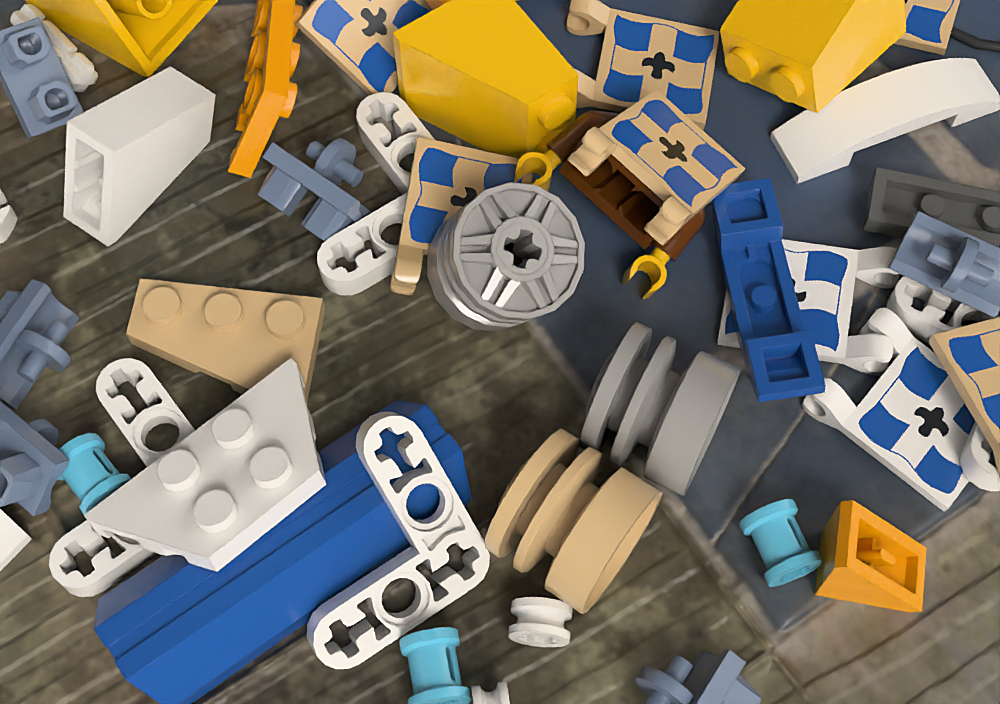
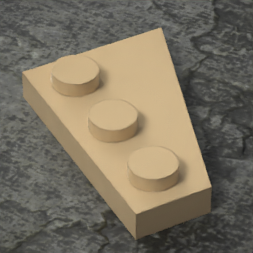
(227, 330)

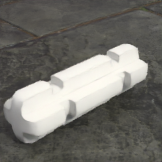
(75, 64)

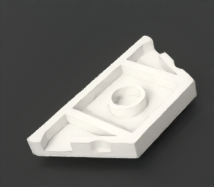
(223, 479)

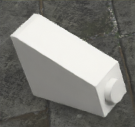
(132, 151)

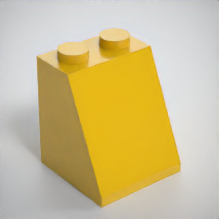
(128, 31)
(808, 46)
(486, 76)

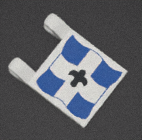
(824, 291)
(909, 416)

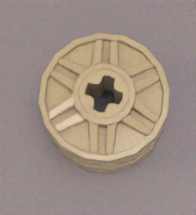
(562, 513)

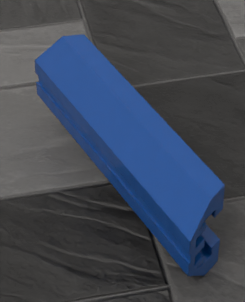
(191, 628)

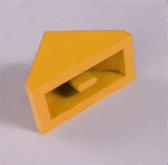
(870, 561)

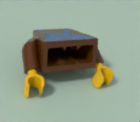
(615, 193)

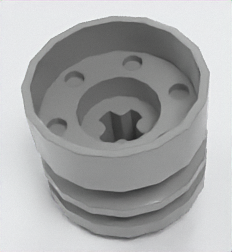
(476, 275)
(658, 407)

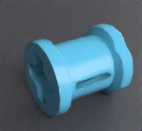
(90, 471)
(780, 542)
(434, 667)

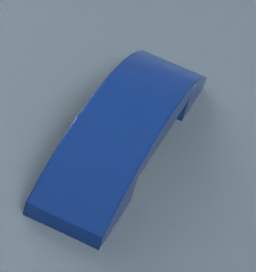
(762, 293)

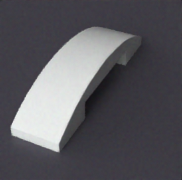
(883, 110)

